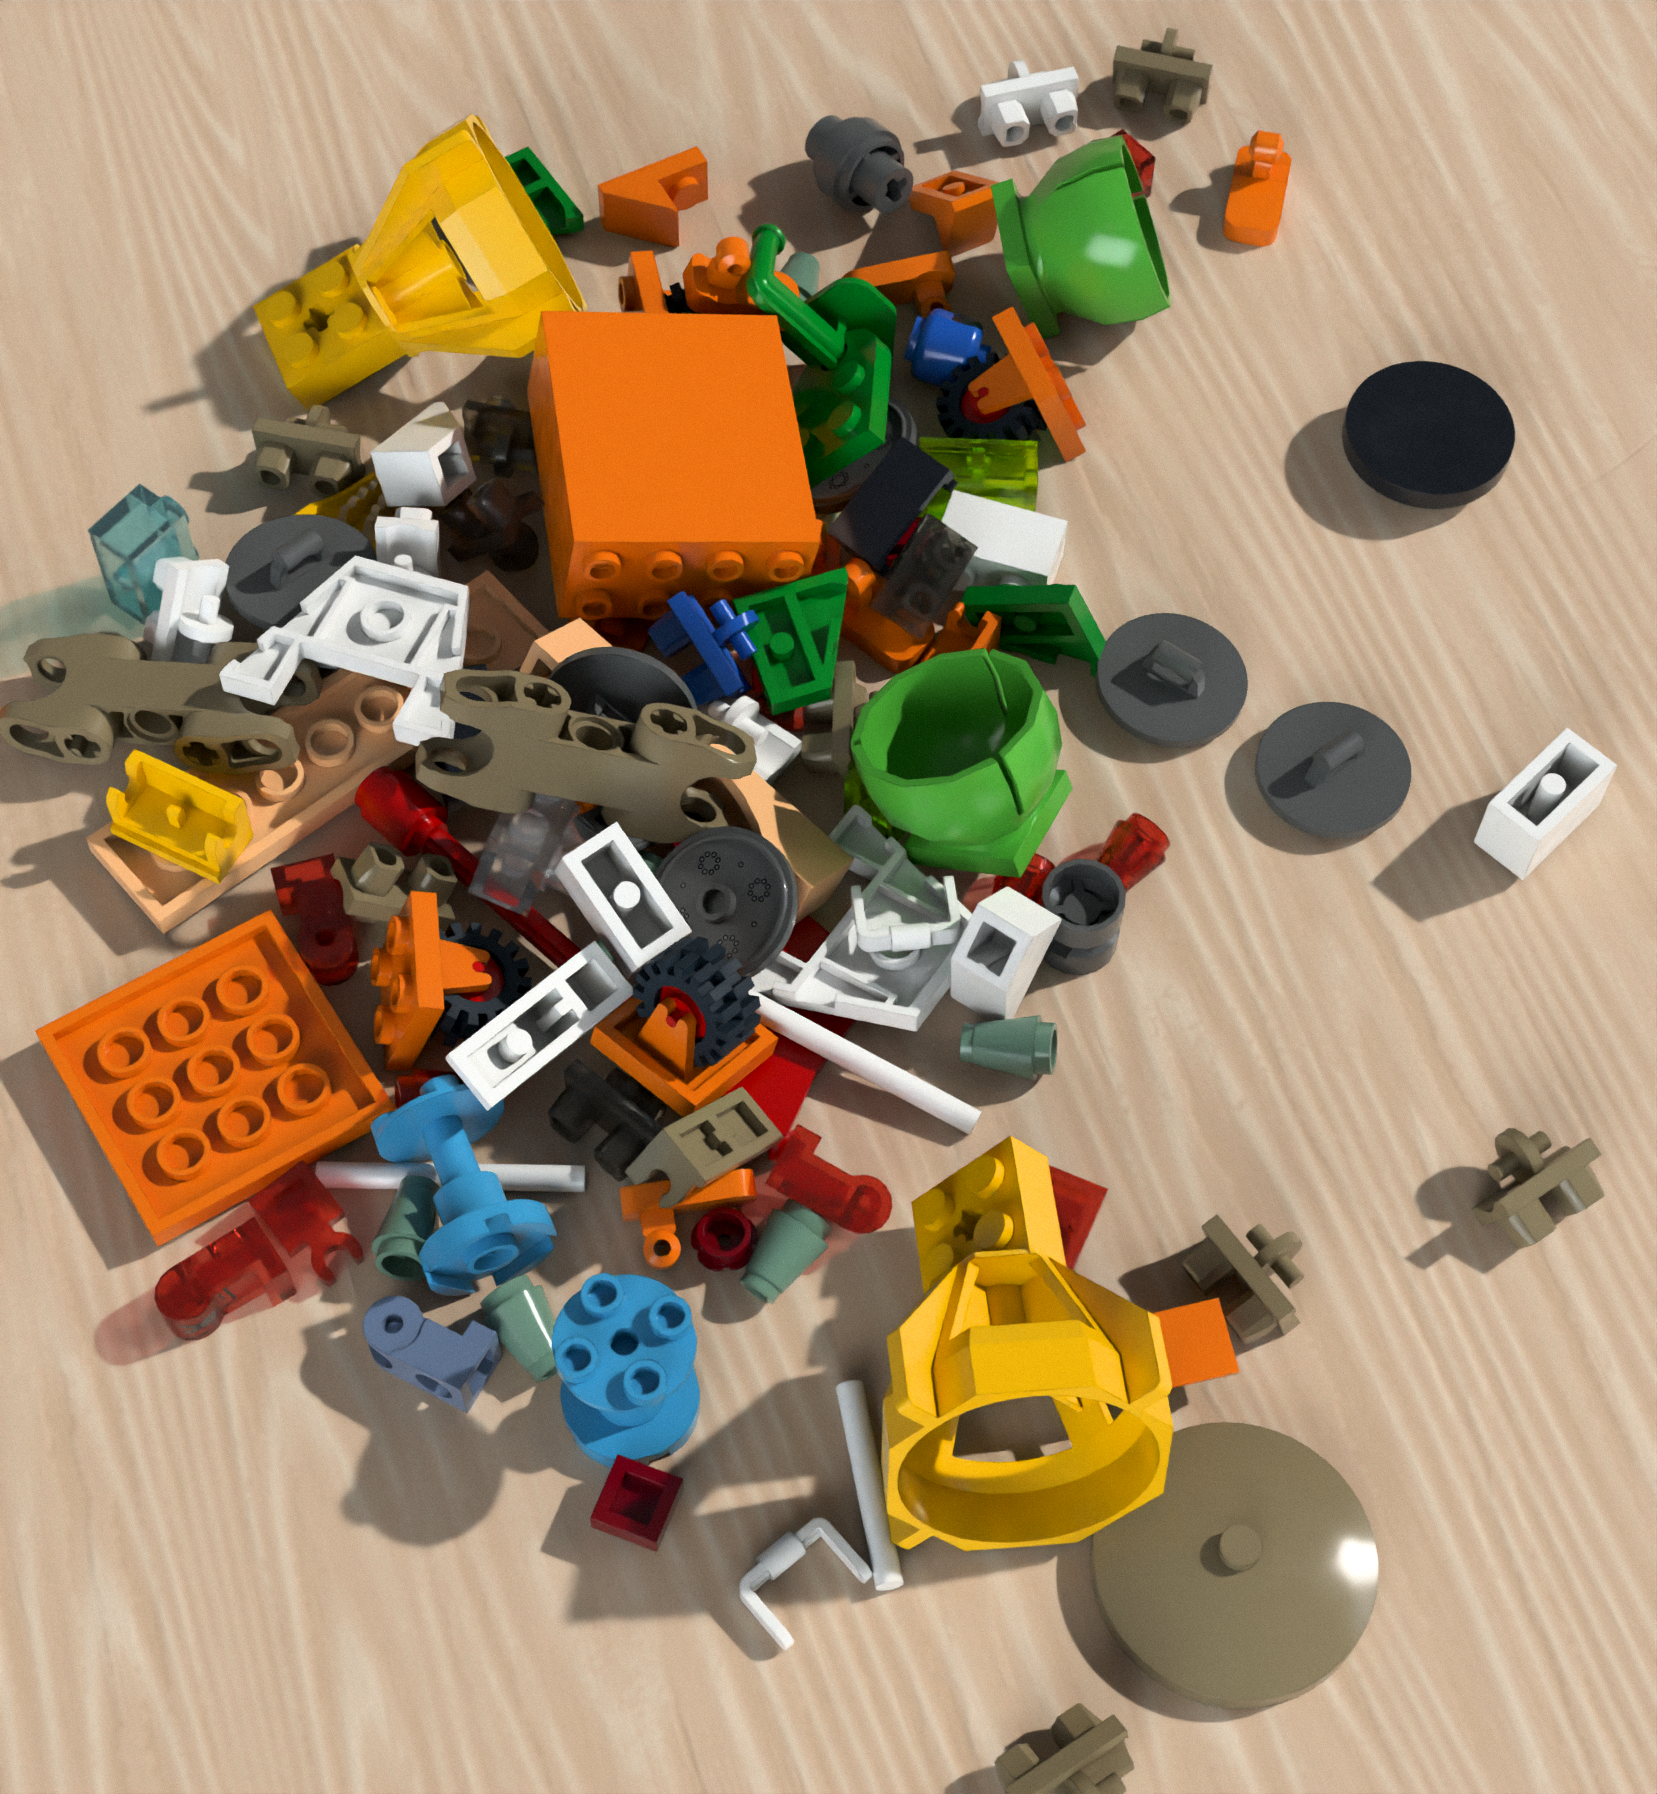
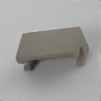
(706, 1145)

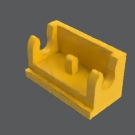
(179, 817)

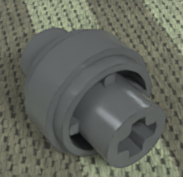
(859, 164)

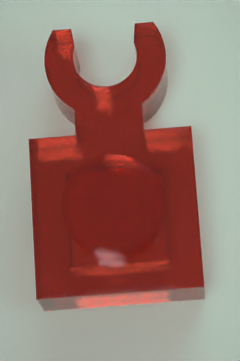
(302, 1215)

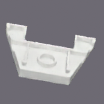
(373, 624)
(879, 985)

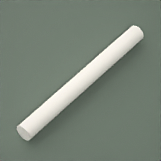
(866, 1065)
(511, 1176)

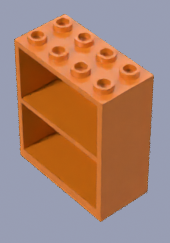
(667, 460)

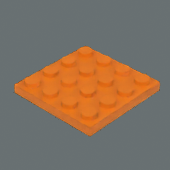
(214, 1076)

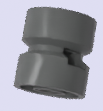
(1091, 909)

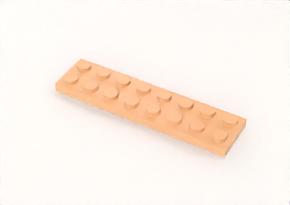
(340, 742)

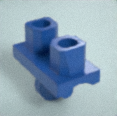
(688, 625)

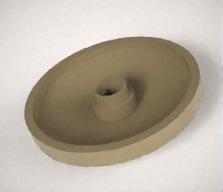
(1241, 1572)

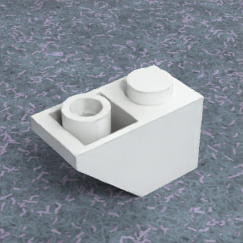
(424, 461)
(1000, 953)

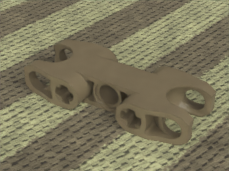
(123, 697)
(542, 747)

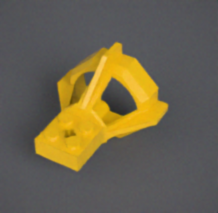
(407, 287)
(1008, 1325)

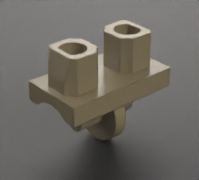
(1164, 71)
(307, 448)
(831, 750)
(379, 885)
(1517, 1203)
(1263, 1304)
(1089, 1759)

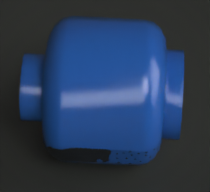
(942, 344)

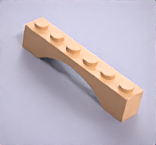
(748, 801)

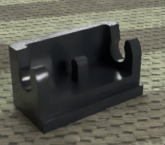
(889, 503)

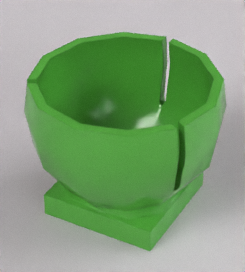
(1083, 240)
(964, 761)

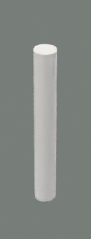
(869, 1485)

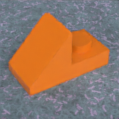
(648, 199)
(960, 208)

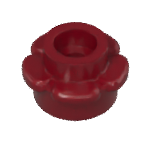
(724, 1223)

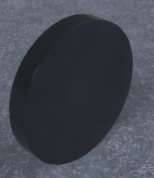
(1428, 434)

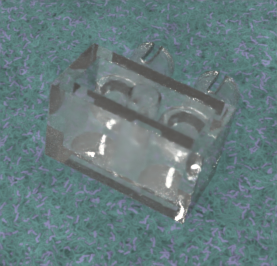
(525, 853)

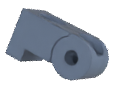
(429, 1353)

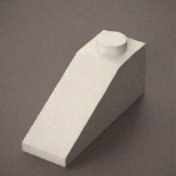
(540, 1025)

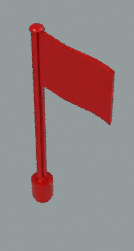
(417, 824)

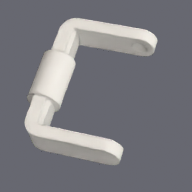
(910, 935)
(784, 1554)

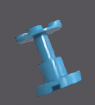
(480, 1227)
(627, 1368)

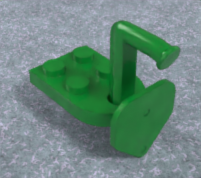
(848, 350)

